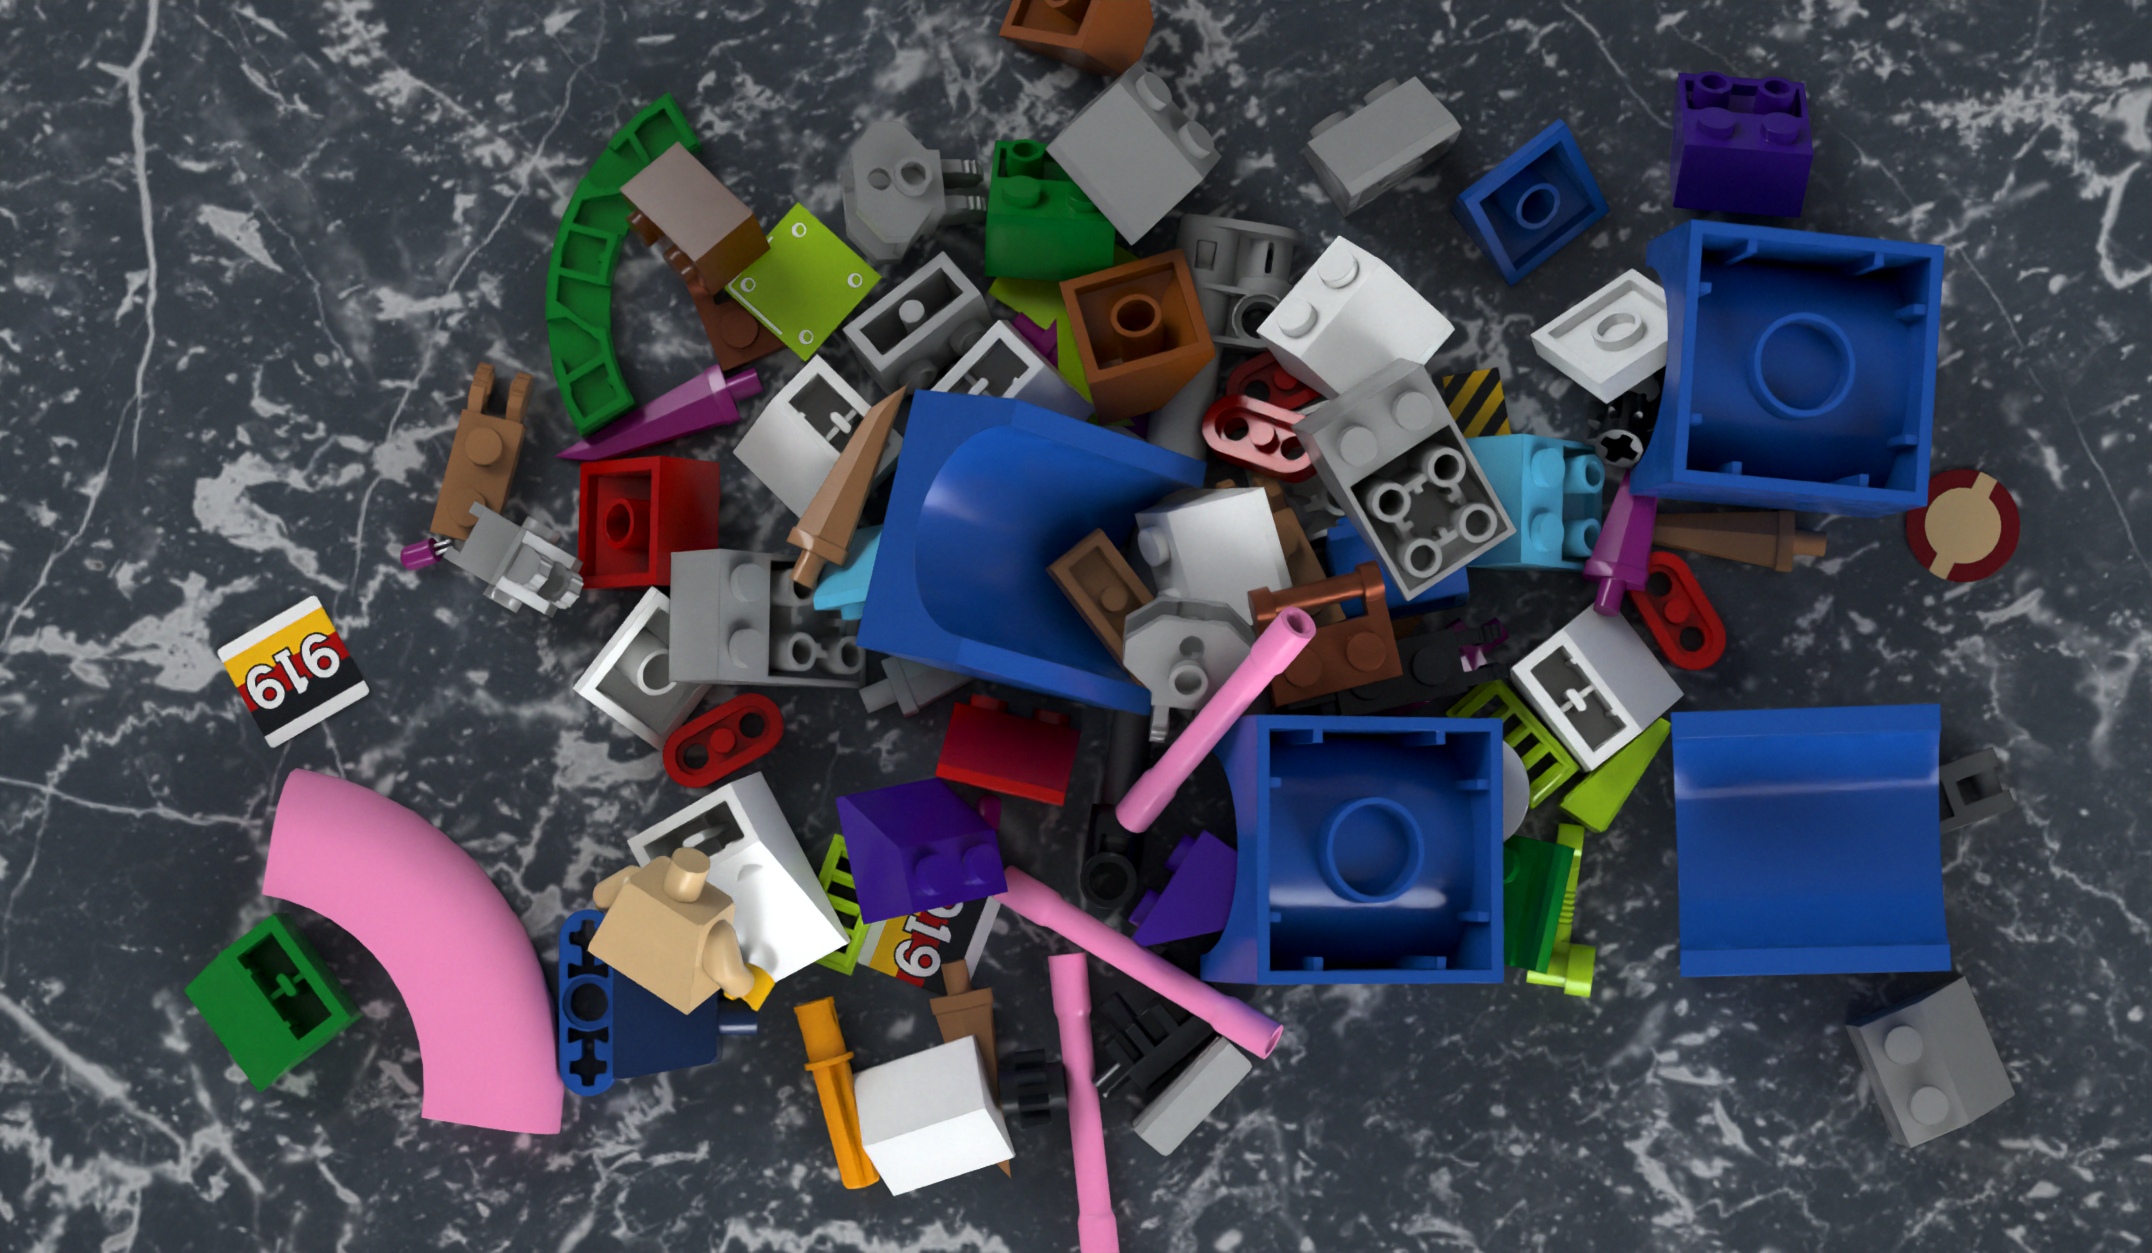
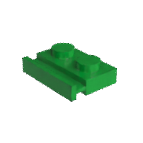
(1532, 899)

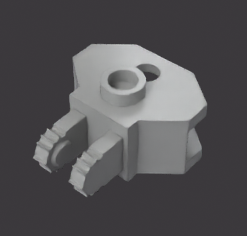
(898, 192)
(519, 563)
(1183, 658)

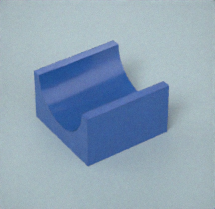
(1794, 370)
(976, 517)
(1809, 841)
(1364, 851)

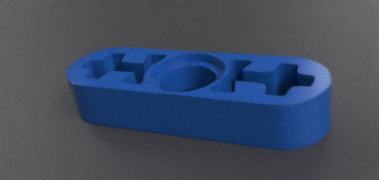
(569, 1050)

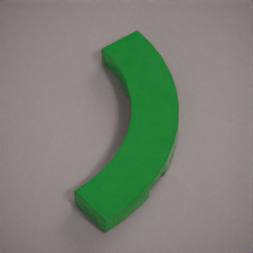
(586, 265)

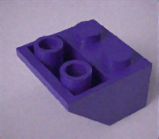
(1740, 144)
(1196, 895)

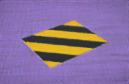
(1477, 403)

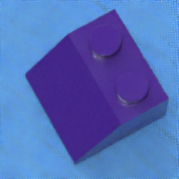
(917, 849)

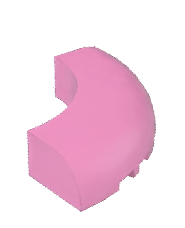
(440, 936)

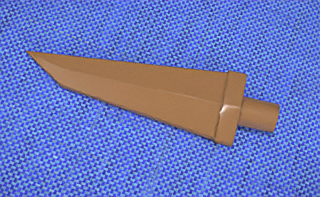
(836, 509)
(1746, 537)
(966, 1013)

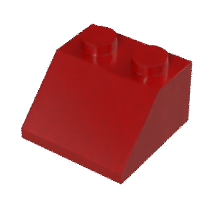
(639, 514)
(1008, 751)

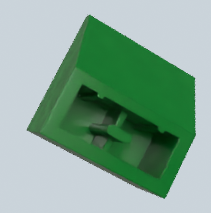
(1041, 219)
(272, 1000)

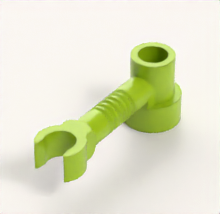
(1569, 963)

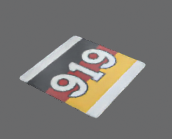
(293, 671)
(920, 942)

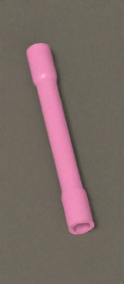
(1268, 657)
(1073, 1008)
(1225, 1013)

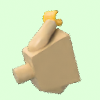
(675, 933)

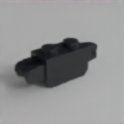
(1429, 669)

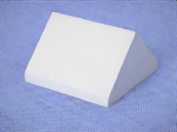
(633, 671)
(931, 1116)

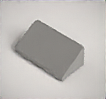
(1191, 1095)

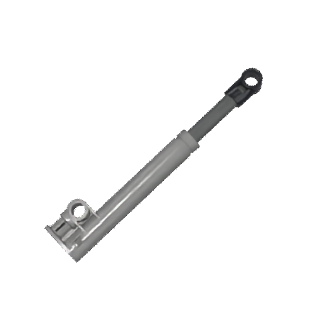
(1230, 281)

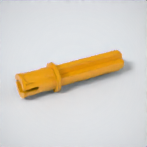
(836, 1089)

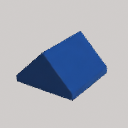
(1531, 203)

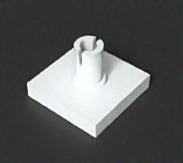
(1611, 338)

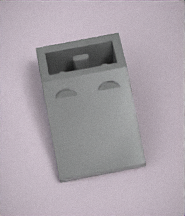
(1405, 476)
(750, 624)

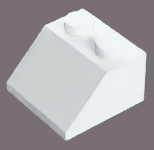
(1350, 322)
(1213, 546)

